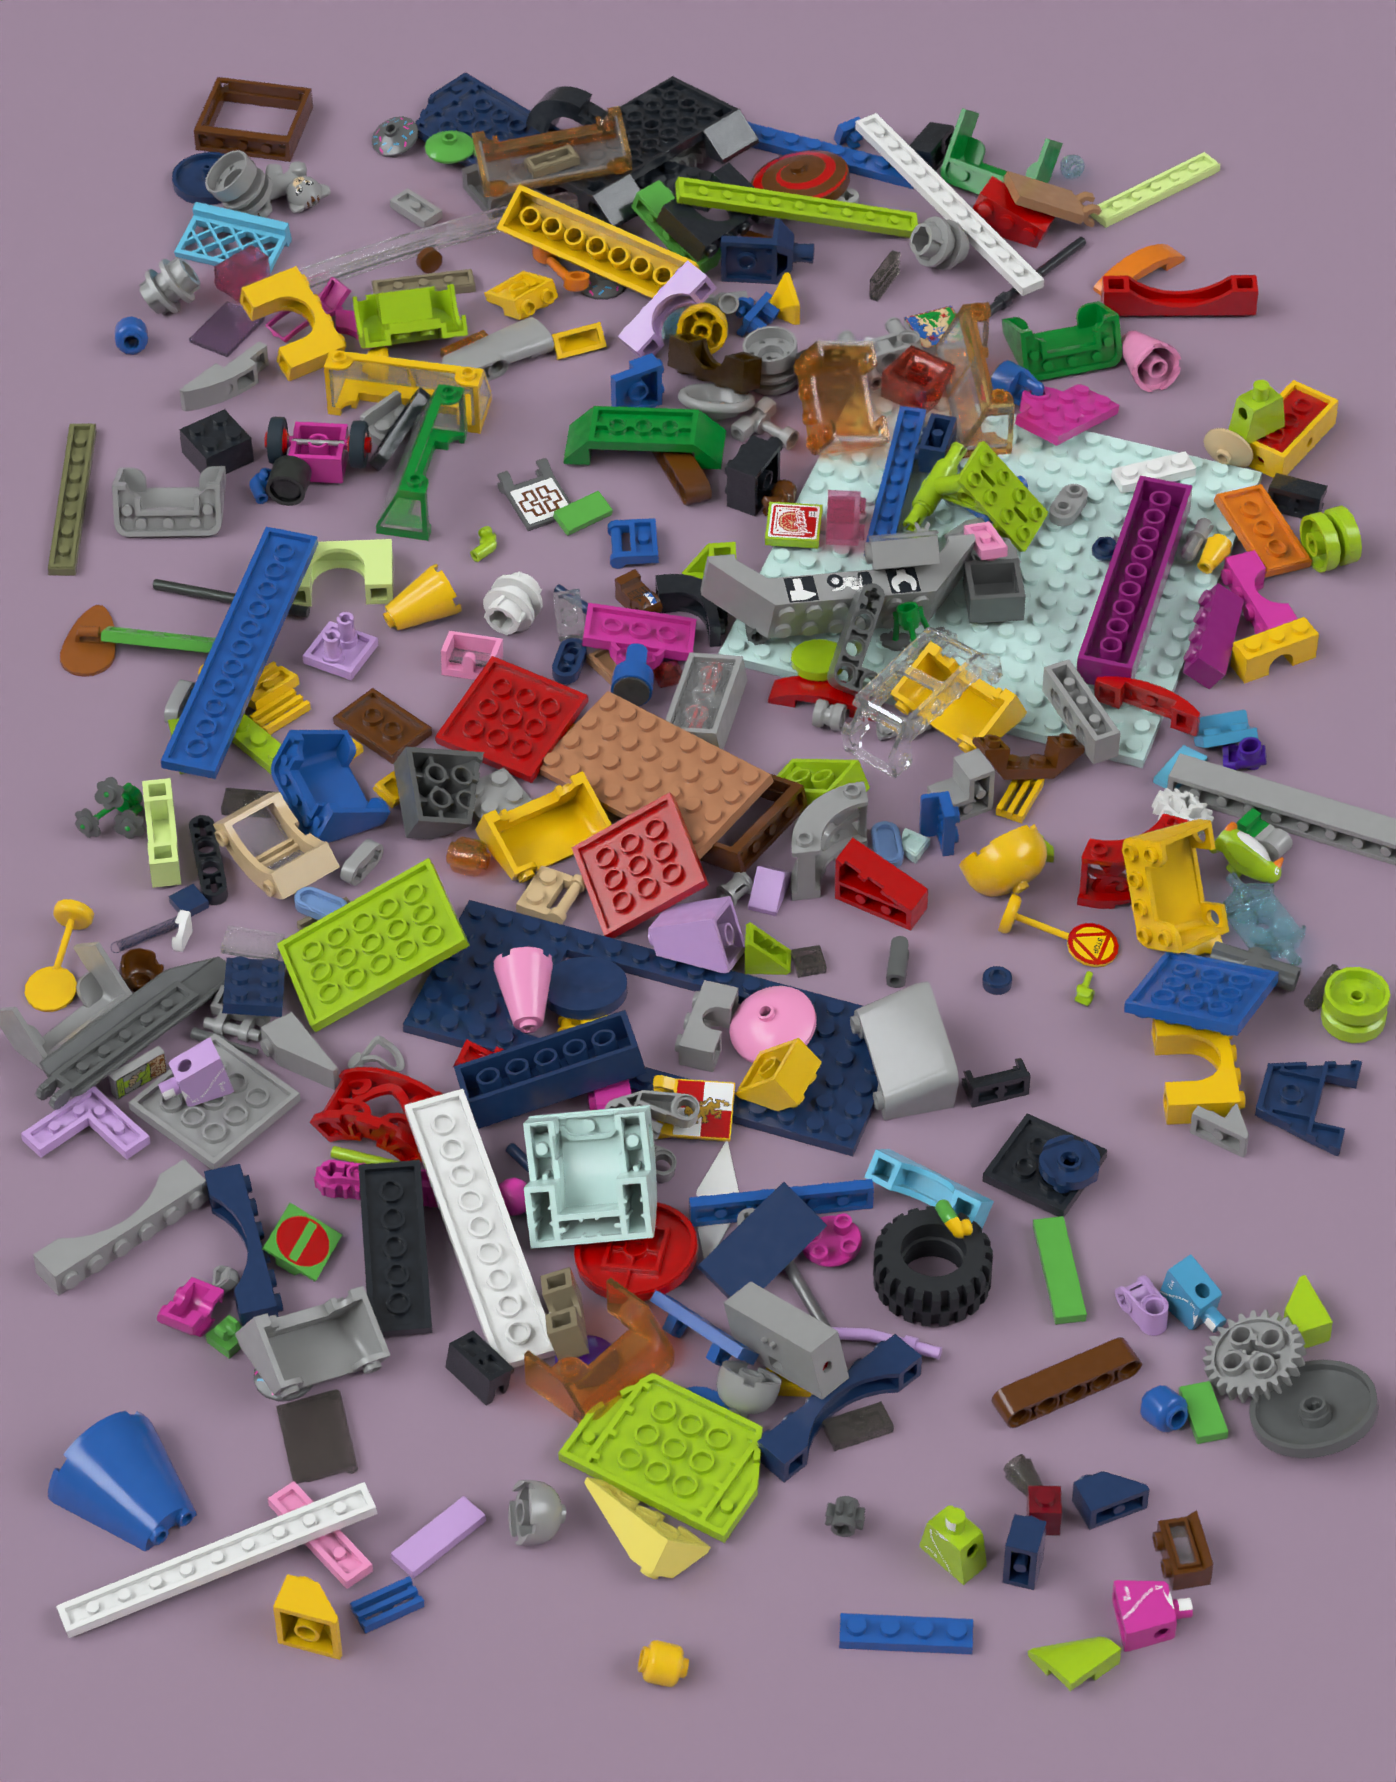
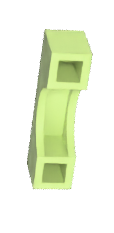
(161, 833)

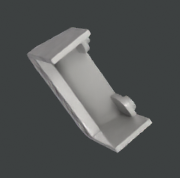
(98, 990)

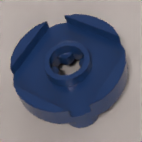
(1065, 1177)

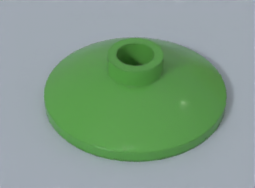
(449, 147)

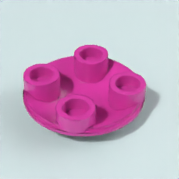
(836, 1243)

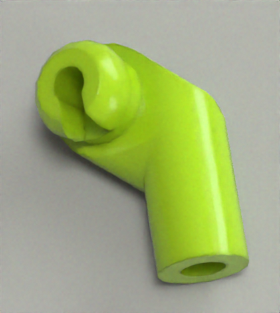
(487, 545)

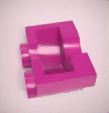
(191, 1307)

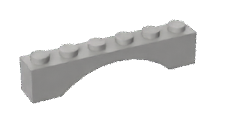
(74, 1259)

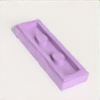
(438, 1537)

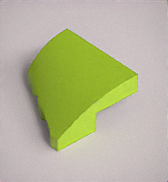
(1077, 1660)

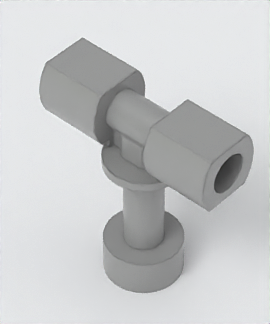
(726, 302)
(760, 422)

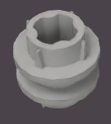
(939, 243)
(166, 288)

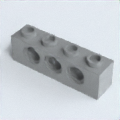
(1081, 711)

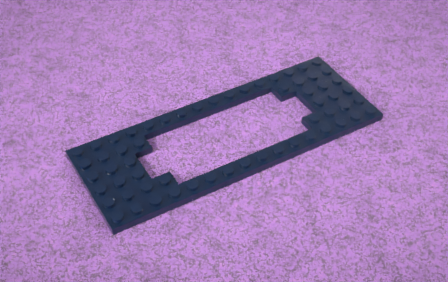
(466, 1003)

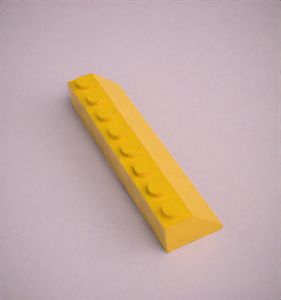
(589, 242)

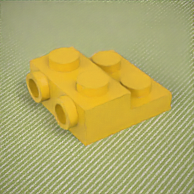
(523, 294)

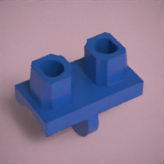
(752, 313)

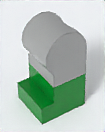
(1274, 839)

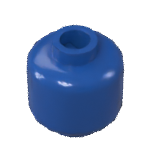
(131, 335)
(1164, 1409)

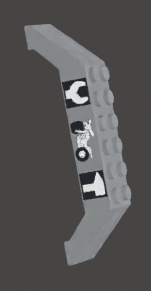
(822, 601)

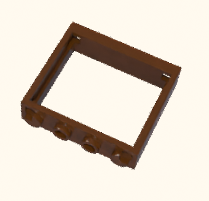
(253, 143)
(788, 805)

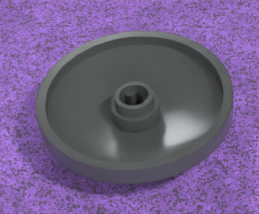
(1319, 1414)

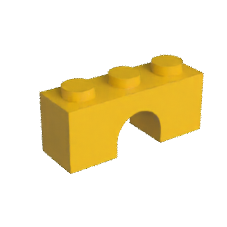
(1254, 654)

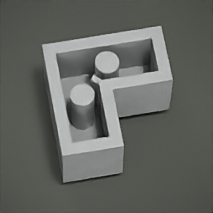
(971, 784)

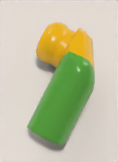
(951, 1220)

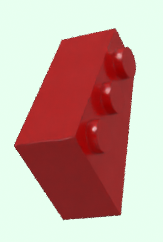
(1007, 218)
(878, 886)

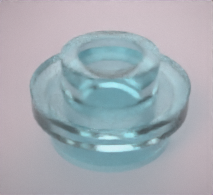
(1066, 164)

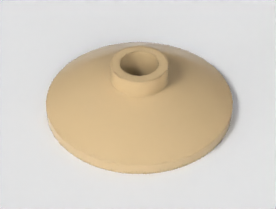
(1228, 447)

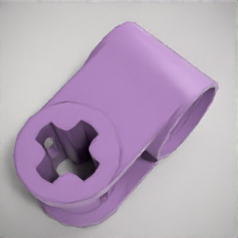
(1144, 1305)

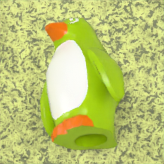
(1247, 855)

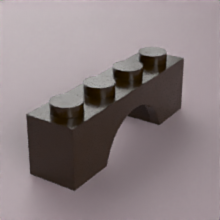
(692, 356)

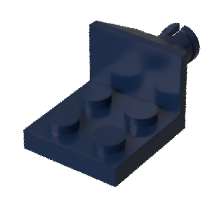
(762, 258)

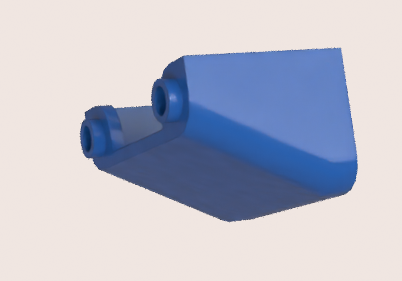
(320, 786)

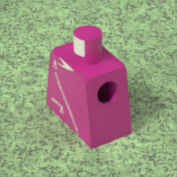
(1147, 1612)

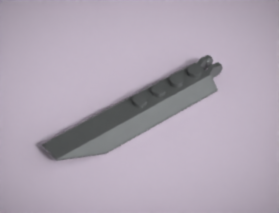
(128, 1029)

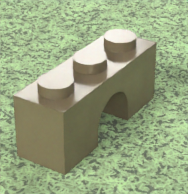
(566, 1314)

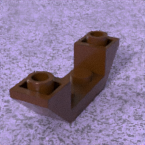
(1058, 755)

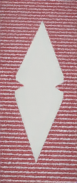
(718, 1180)

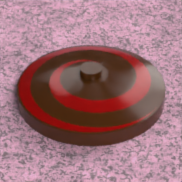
(806, 174)

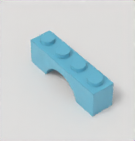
(915, 1180)

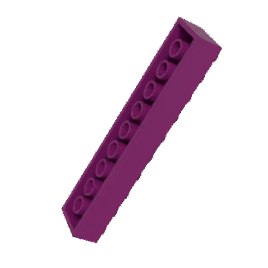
(1135, 580)

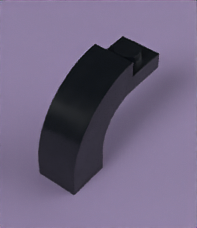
(566, 103)
(683, 594)

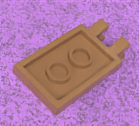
(1051, 199)

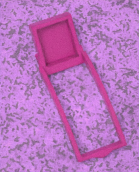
(331, 299)

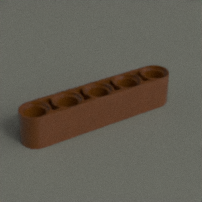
(685, 476)
(1066, 1382)

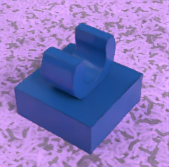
(848, 134)

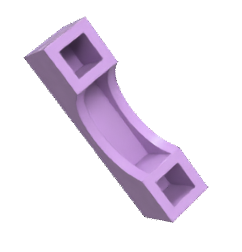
(685, 288)

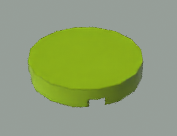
(813, 659)

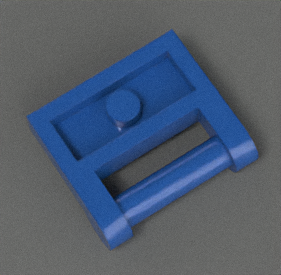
(642, 542)

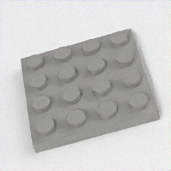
(223, 1125)

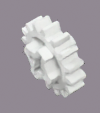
(1181, 805)

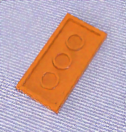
(1263, 529)

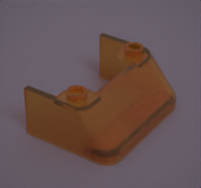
(637, 1353)

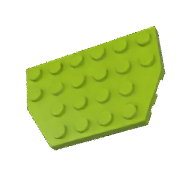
(673, 1454)

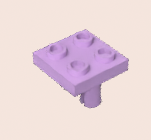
(340, 648)

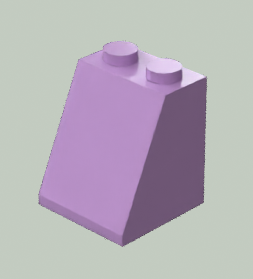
(699, 934)

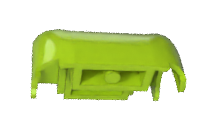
(408, 316)

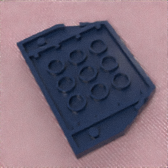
(471, 108)

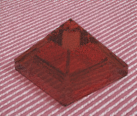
(668, 674)

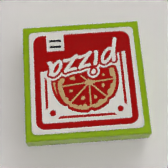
(793, 525)

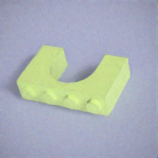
(367, 557)

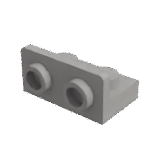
(383, 415)

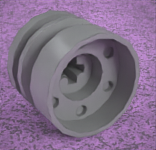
(239, 183)
(778, 352)

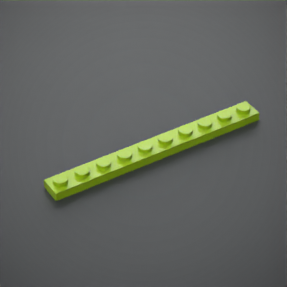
(795, 207)

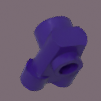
(1247, 754)

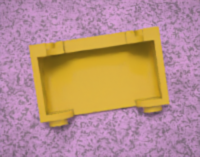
(974, 714)
(543, 828)

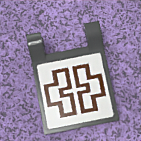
(535, 498)

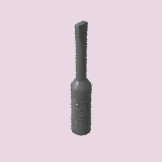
(201, 1035)

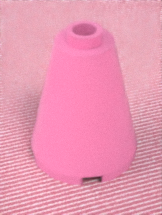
(1150, 361)
(525, 985)

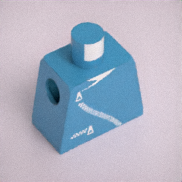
(1192, 1295)

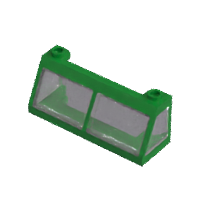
(437, 426)

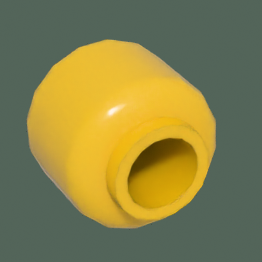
(662, 1663)

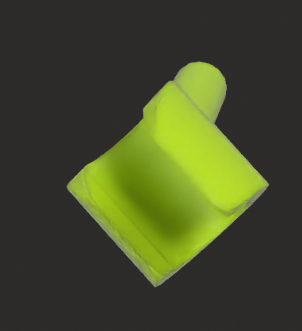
(1084, 993)

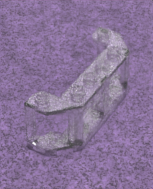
(878, 691)

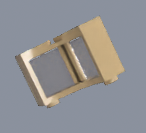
(272, 848)

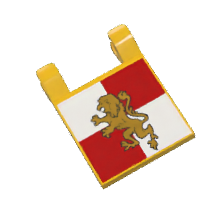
(715, 1110)

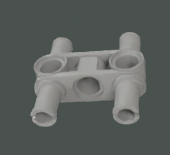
(887, 347)

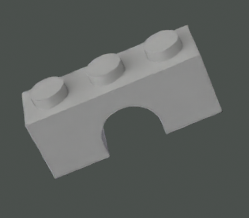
(712, 1007)

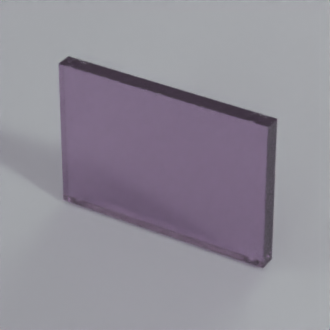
(225, 329)

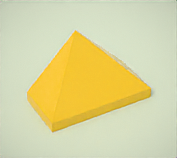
(786, 300)
(579, 340)

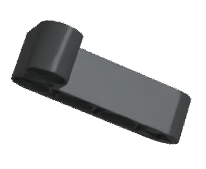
(859, 638)

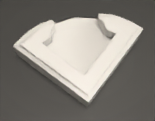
(184, 931)

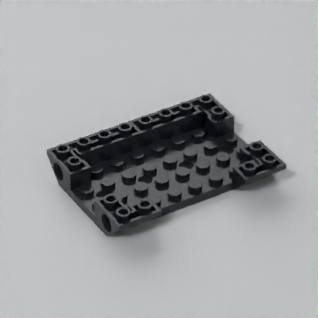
(658, 129)

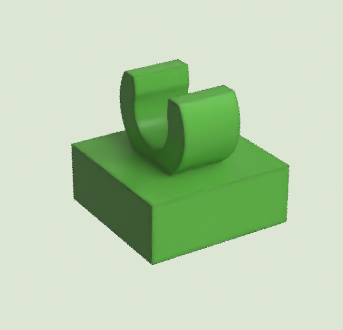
(223, 1336)

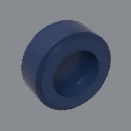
(997, 980)

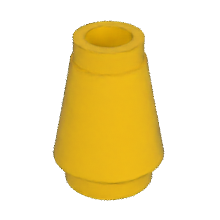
(1214, 552)

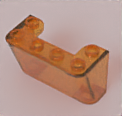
(838, 397)

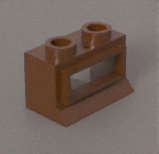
(1184, 1552)

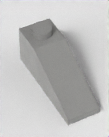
(297, 1051)

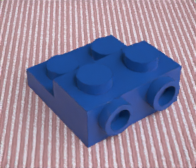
(639, 384)

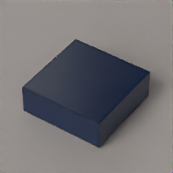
(189, 900)

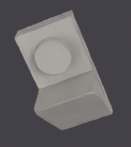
(1225, 1132)

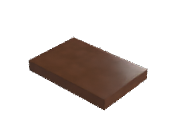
(382, 725)

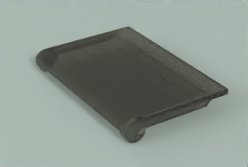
(317, 1437)

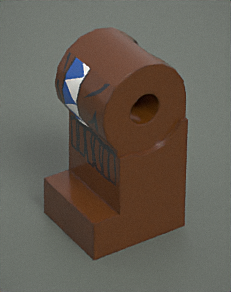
(634, 593)

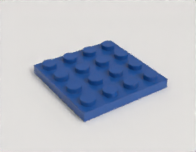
(1201, 992)

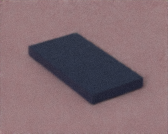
(763, 1242)

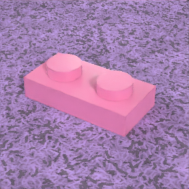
(988, 542)

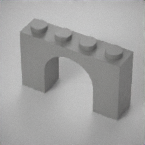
(902, 549)

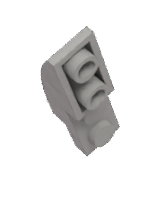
(226, 382)

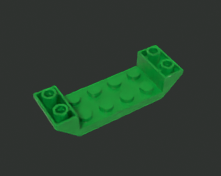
(646, 431)

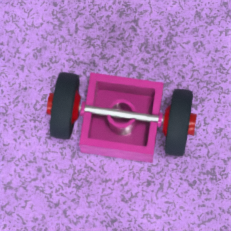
(321, 446)

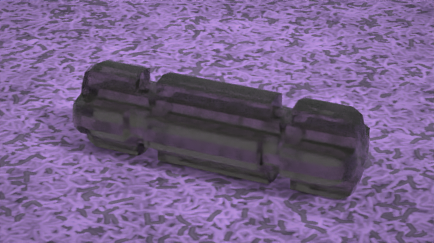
(1316, 1000)

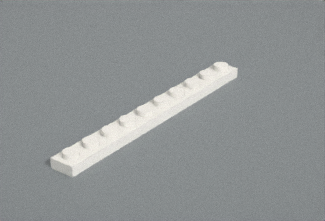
(216, 1560)

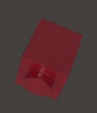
(1046, 1505)

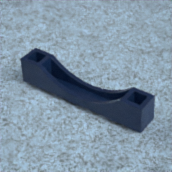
(230, 1202)
(884, 1370)

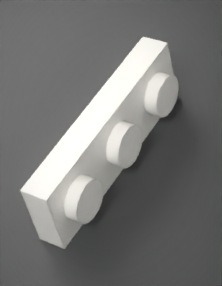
(1167, 468)

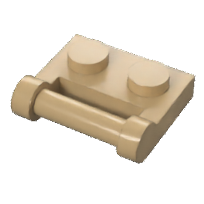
(545, 890)

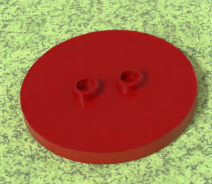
(642, 1263)

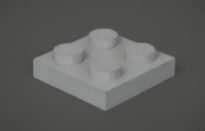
(498, 792)

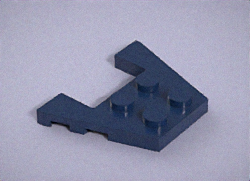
(1293, 1095)

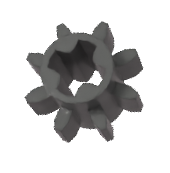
(845, 1516)

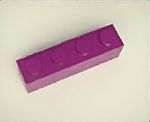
(1213, 635)

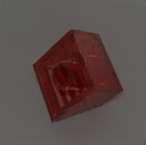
(916, 379)

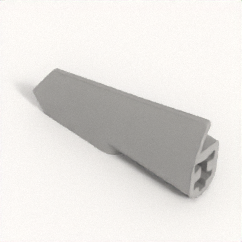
(499, 349)

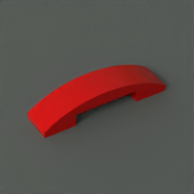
(795, 688)
(1150, 697)

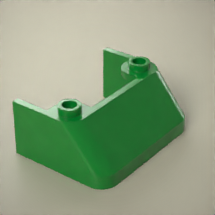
(965, 155)

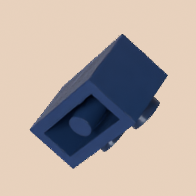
(935, 441)

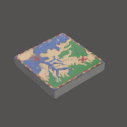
(930, 326)

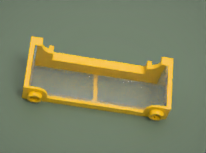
(373, 377)

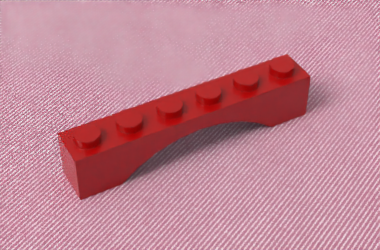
(1228, 297)

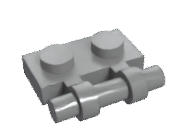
(222, 1025)

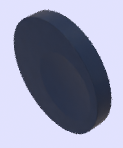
(190, 178)
(586, 988)

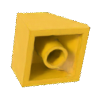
(780, 1076)
(306, 1618)

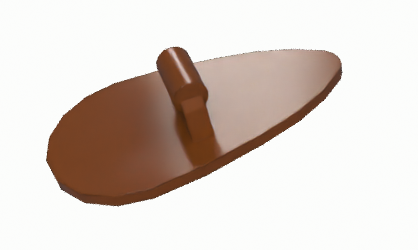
(83, 650)

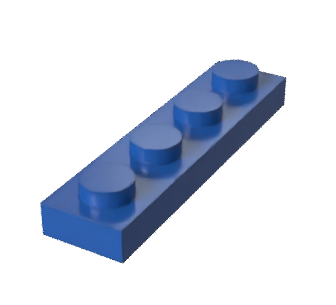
(906, 1633)

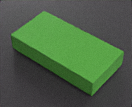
(582, 513)
(1204, 1412)

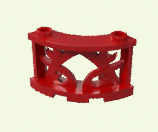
(1111, 884)
(343, 1121)

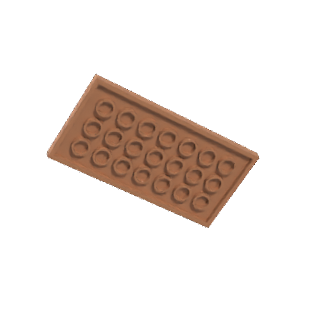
(641, 757)

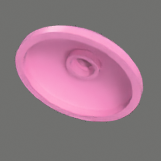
(789, 1018)

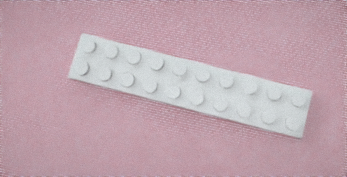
(479, 1227)

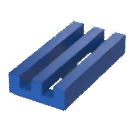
(384, 1600)

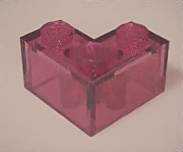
(241, 270)
(844, 518)

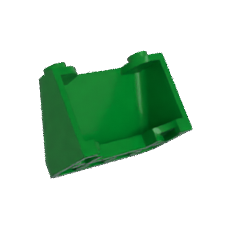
(1068, 350)

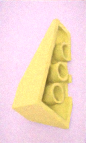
(643, 1534)

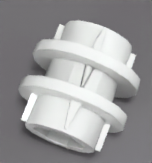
(512, 603)

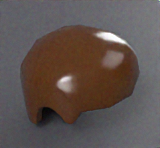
(139, 967)

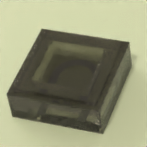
(808, 961)

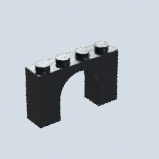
(699, 234)

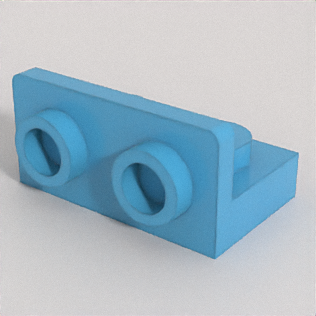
(1224, 729)

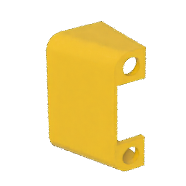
(1169, 888)

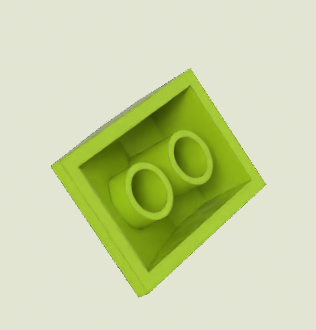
(823, 775)

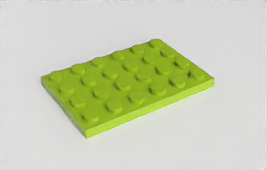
(372, 945)

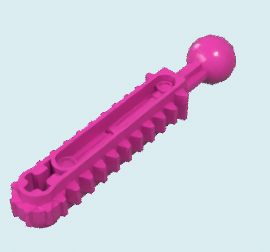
(342, 1180)

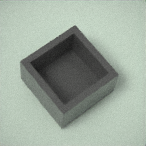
(994, 590)

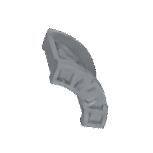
(819, 842)

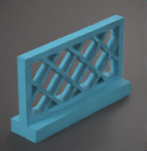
(239, 226)

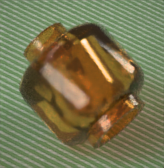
(468, 856)

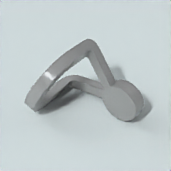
(359, 1059)

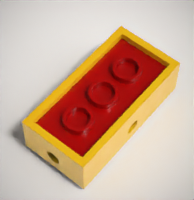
(1307, 420)

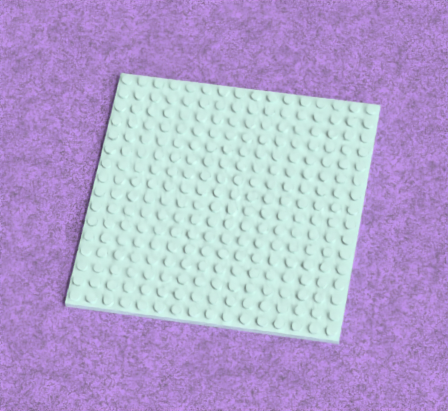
(1056, 571)

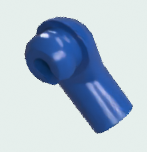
(258, 485)

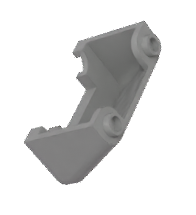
(168, 510)
(908, 1052)
(315, 1343)

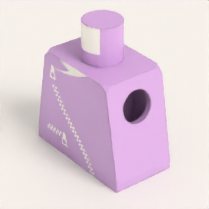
(197, 1075)

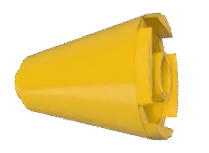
(422, 601)

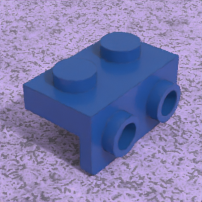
(939, 819)

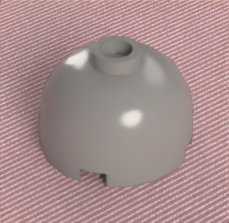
(746, 1389)
(535, 1513)

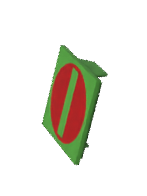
(301, 1243)

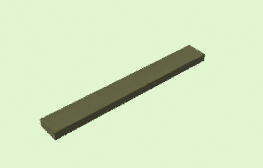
(72, 500)

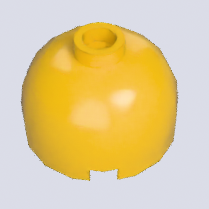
(705, 321)

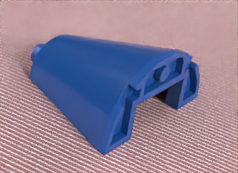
(122, 1481)

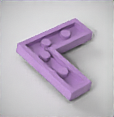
(82, 1111)

